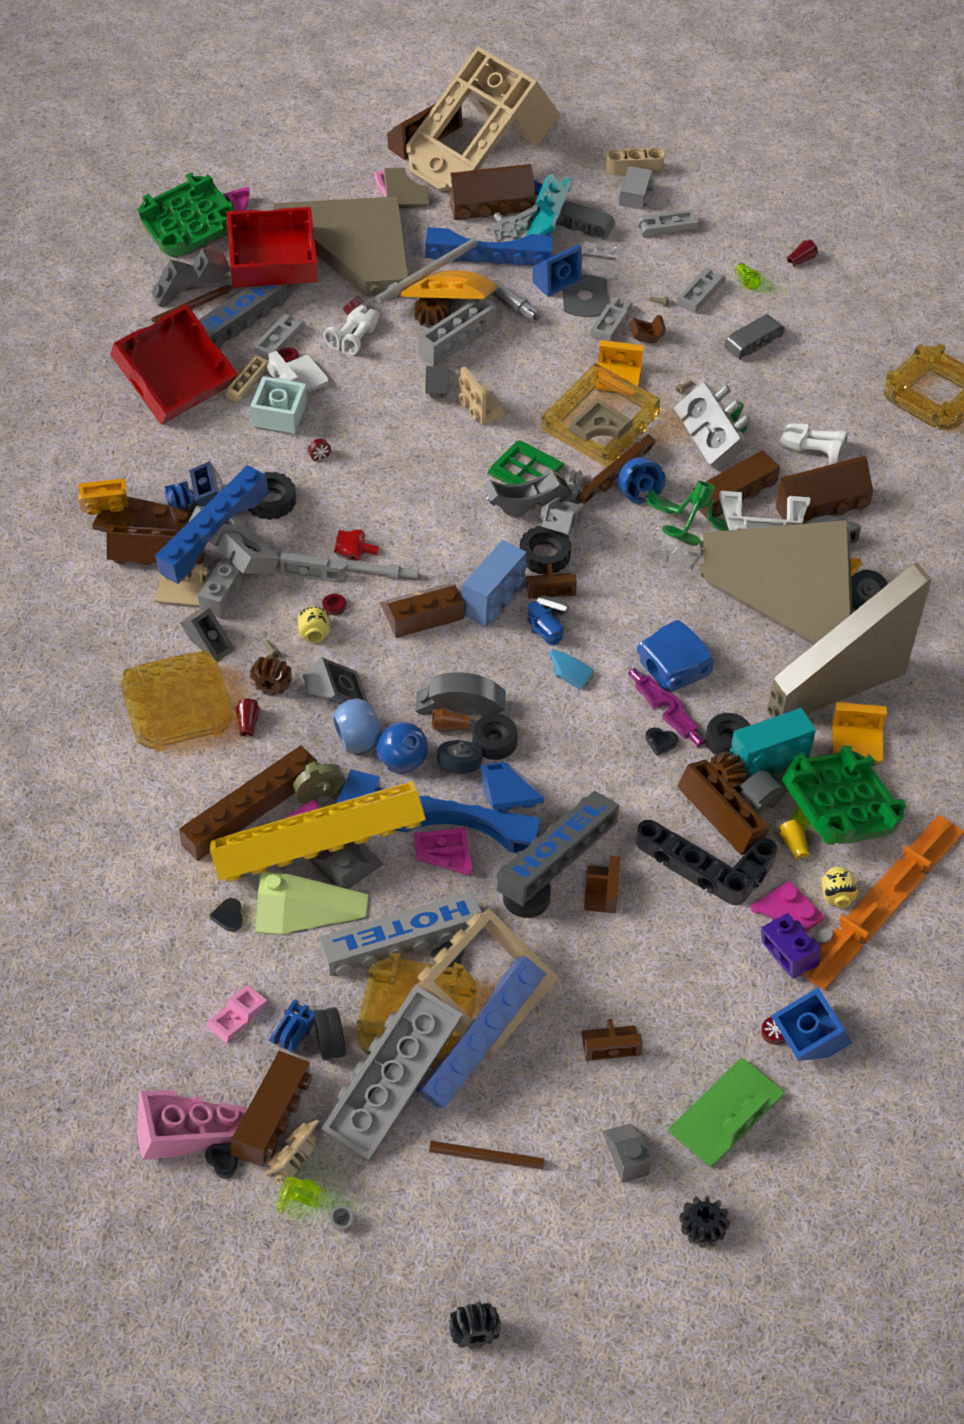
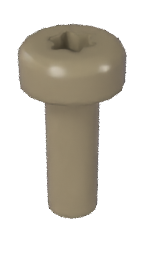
(665, 301)
(681, 388)
(273, 652)

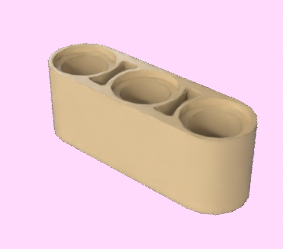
(646, 158)

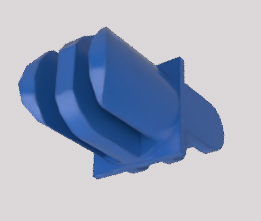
(178, 495)
(544, 623)
(293, 1026)

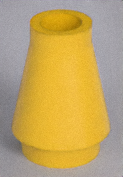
(794, 837)

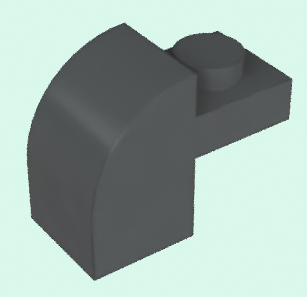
(763, 790)

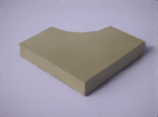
(401, 186)
(600, 420)

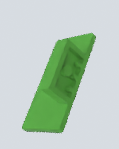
(726, 1112)

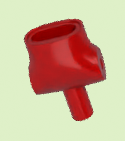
(352, 544)

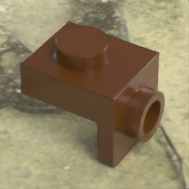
(648, 331)

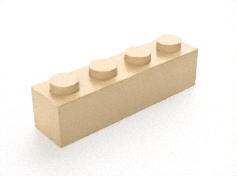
(246, 379)

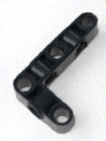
(708, 870)

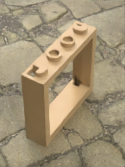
(512, 944)

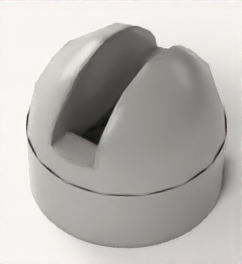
(338, 1212)

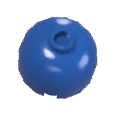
(641, 475)
(402, 747)

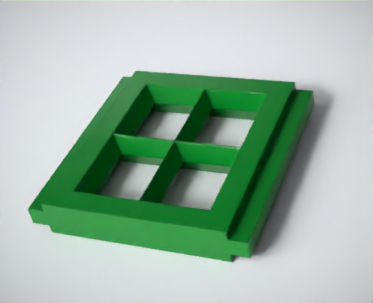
(536, 455)

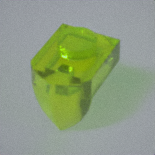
(303, 1191)

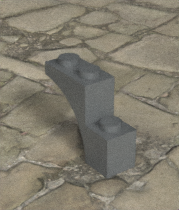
(177, 276)
(519, 498)

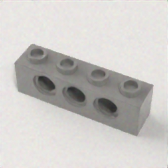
(456, 330)

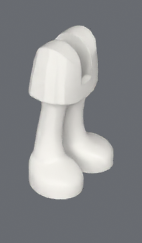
(361, 319)
(799, 437)

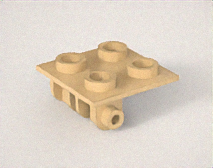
(186, 591)
(298, 1145)

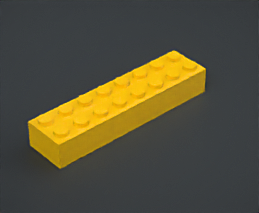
(317, 831)

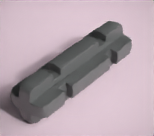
(575, 481)

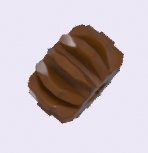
(431, 310)
(271, 675)
(730, 768)

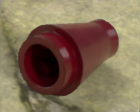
(804, 252)
(247, 716)

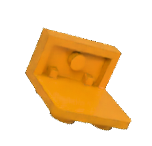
(621, 359)
(103, 496)
(859, 727)

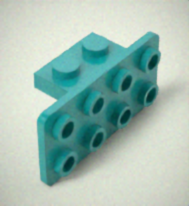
(549, 204)

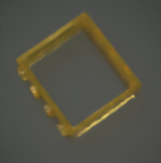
(552, 420)

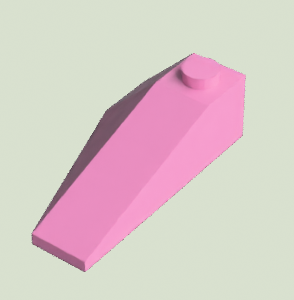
(182, 1125)

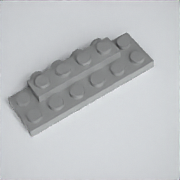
(391, 1072)

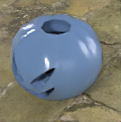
(357, 725)

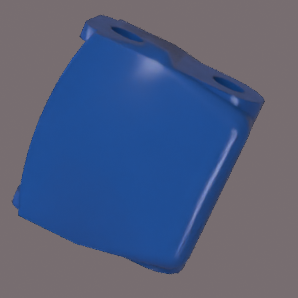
(675, 656)

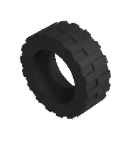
(281, 507)
(544, 535)

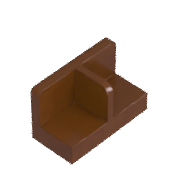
(551, 584)
(602, 887)
(611, 1042)

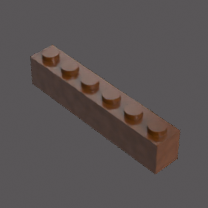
(245, 803)

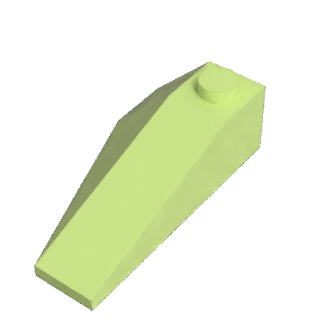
(297, 903)

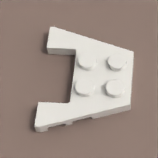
(732, 506)

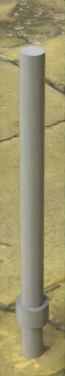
(396, 288)
(393, 571)

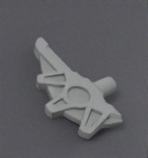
(511, 225)

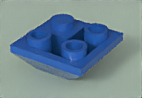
(508, 788)

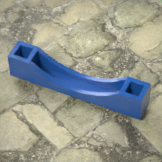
(522, 251)
(183, 550)
(511, 830)
(472, 1046)

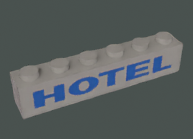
(397, 933)

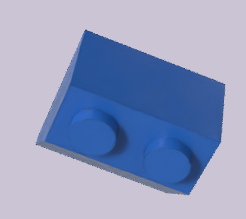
(559, 271)
(811, 1027)

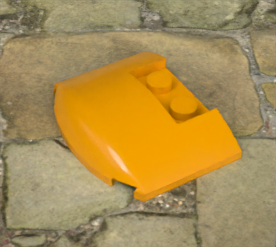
(452, 284)

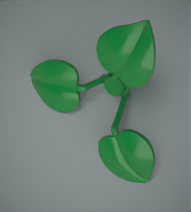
(700, 498)

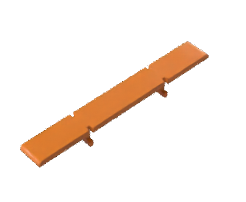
(883, 900)

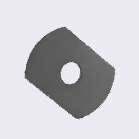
(586, 308)

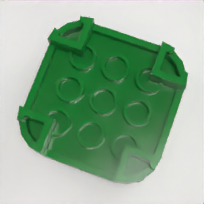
(186, 215)
(843, 796)

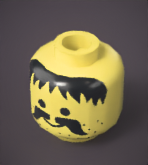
(313, 624)
(839, 887)

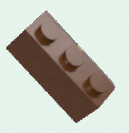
(424, 609)

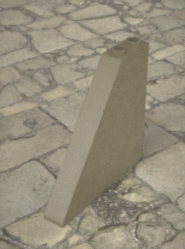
(359, 240)
(785, 573)
(857, 653)

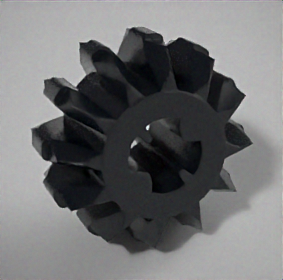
(693, 1224)
(474, 1325)

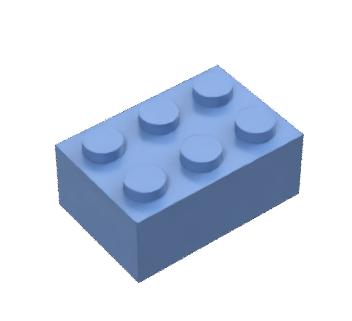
(494, 583)

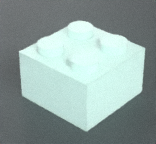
(278, 404)

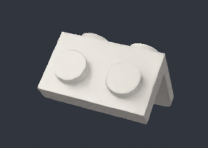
(299, 370)

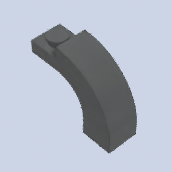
(461, 689)

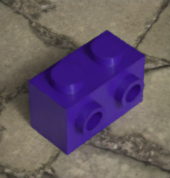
(790, 945)

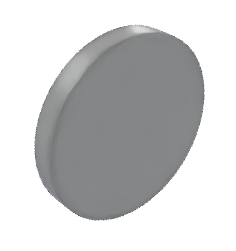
(823, 936)

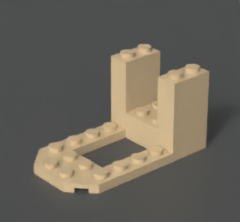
(496, 92)

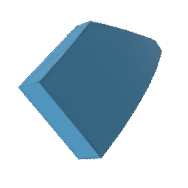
(570, 668)

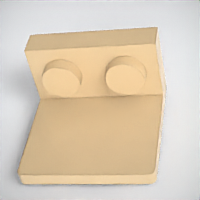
(478, 399)

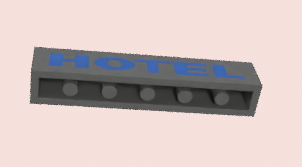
(242, 311)
(557, 847)

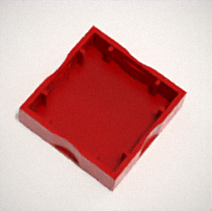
(272, 247)
(173, 364)

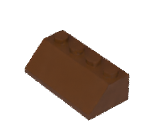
(403, 132)
(491, 191)
(830, 489)

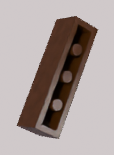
(745, 477)
(139, 544)
(722, 806)
(271, 1108)

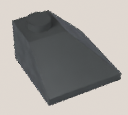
(333, 682)
(347, 865)

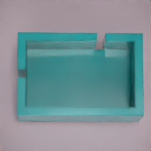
(774, 742)

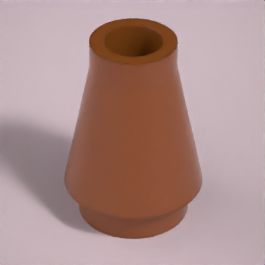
(449, 720)

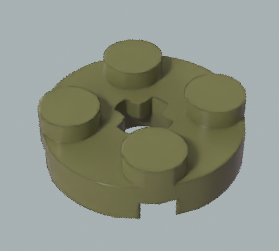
(319, 782)

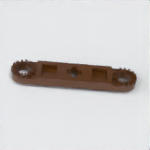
(604, 479)

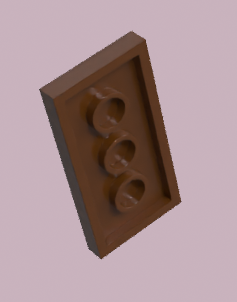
(143, 514)

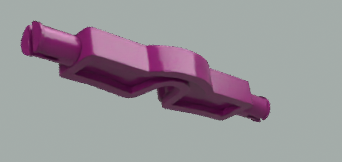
(674, 715)

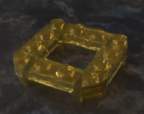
(899, 384)

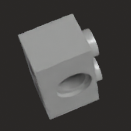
(220, 589)

